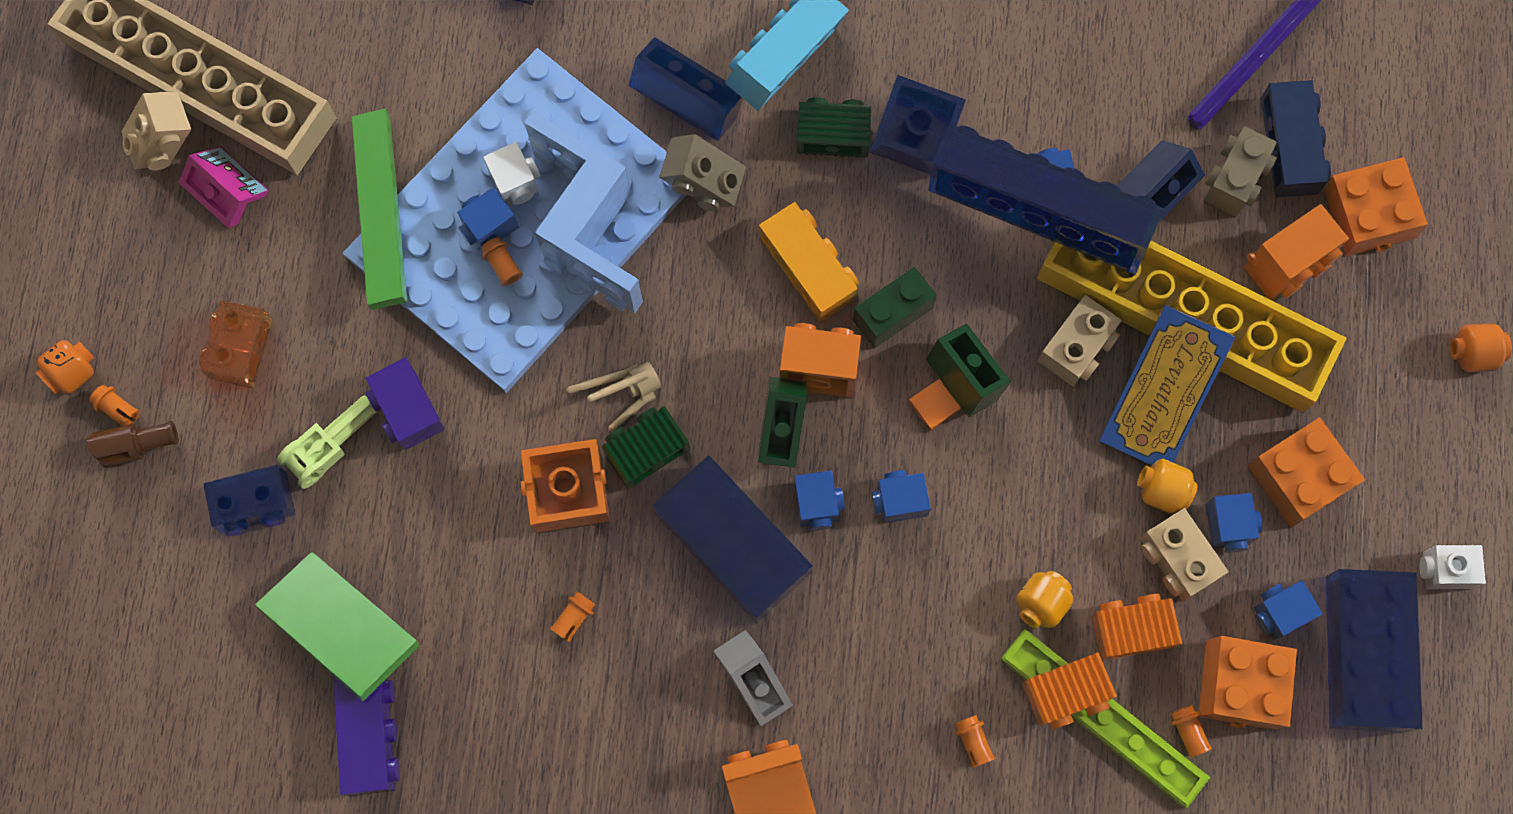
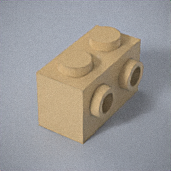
(155, 130)
(1080, 340)
(1182, 555)

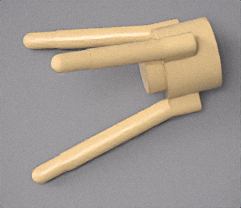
(639, 381)

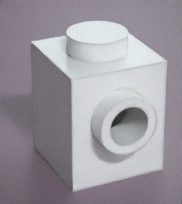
(513, 174)
(1453, 567)

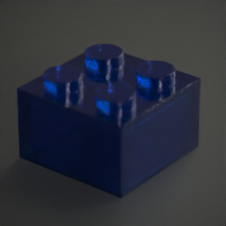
(914, 123)

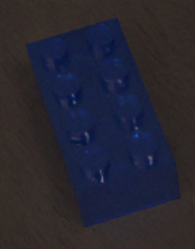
(732, 539)
(1373, 651)

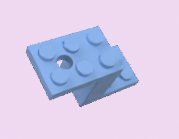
(582, 213)

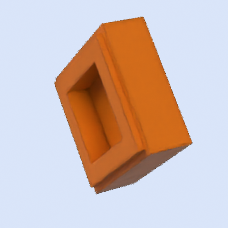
(934, 405)

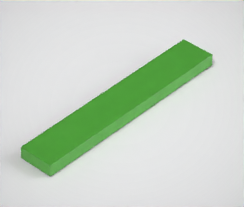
(379, 210)

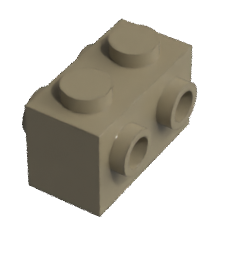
(702, 172)
(1236, 179)

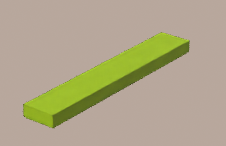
(1117, 728)

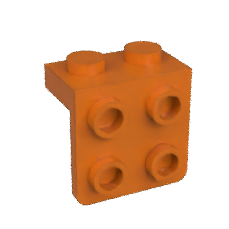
(769, 781)

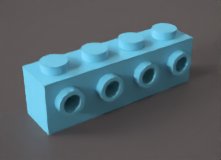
(783, 48)

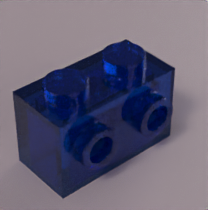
(249, 500)

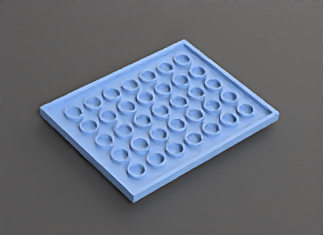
(446, 278)

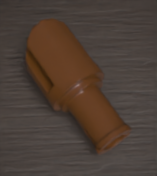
(129, 442)

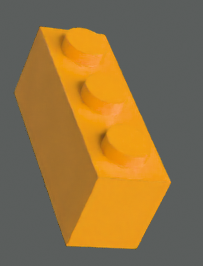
(809, 261)

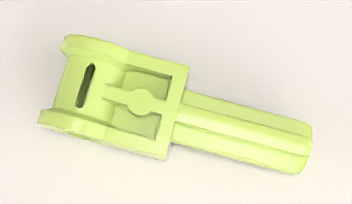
(320, 447)

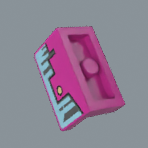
(221, 184)

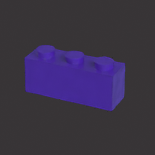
(365, 740)

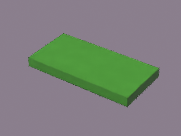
(337, 626)

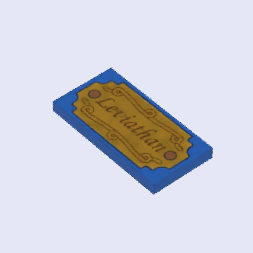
(1167, 387)

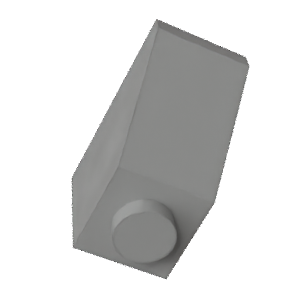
(753, 677)

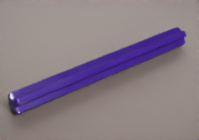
(1250, 62)

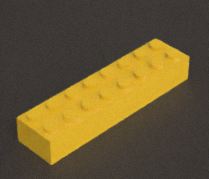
(1271, 346)

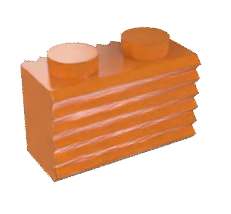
(1136, 627)
(1069, 690)

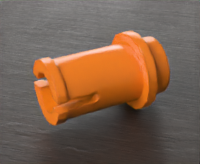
(497, 255)
(111, 404)
(573, 616)
(1190, 730)
(974, 740)

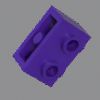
(404, 404)

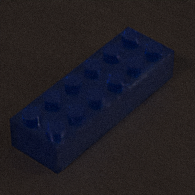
(1043, 197)

